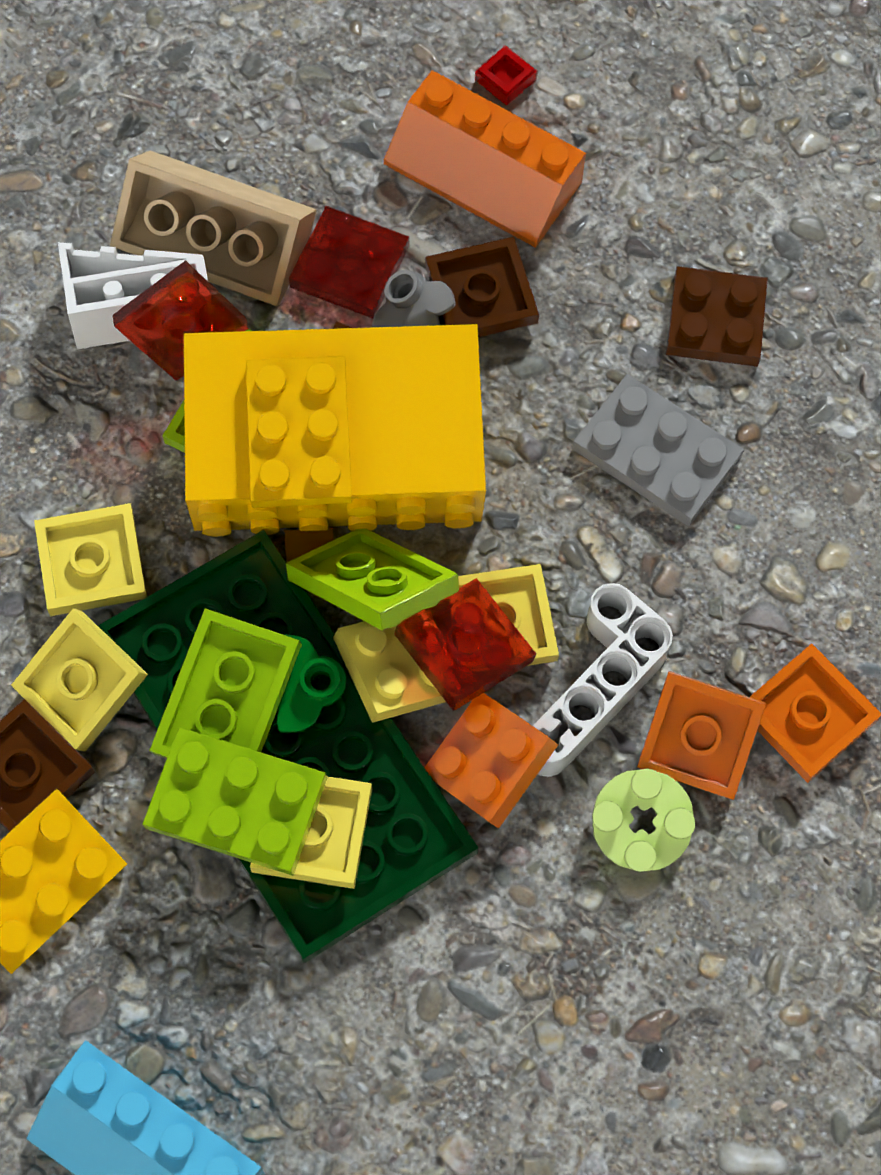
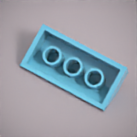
(115, 1124)

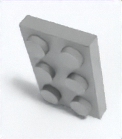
(657, 449)

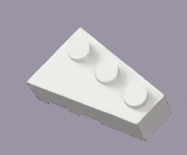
(107, 281)

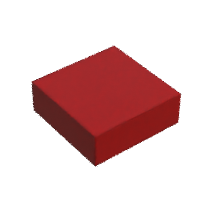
(505, 75)

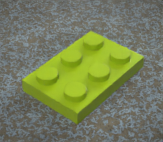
(372, 578)
(228, 683)
(235, 801)

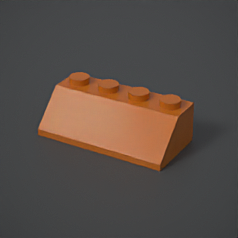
(485, 158)

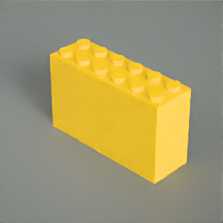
(408, 421)

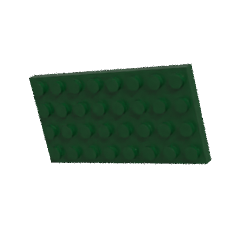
(409, 823)

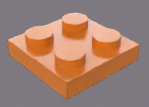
(812, 712)
(701, 734)
(490, 759)

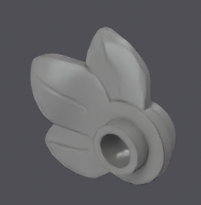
(413, 301)

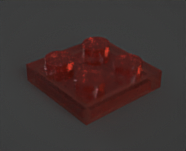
(349, 261)
(176, 306)
(465, 644)

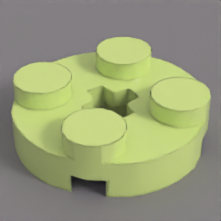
(672, 822)

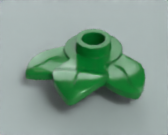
(300, 701)

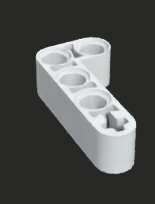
(591, 688)

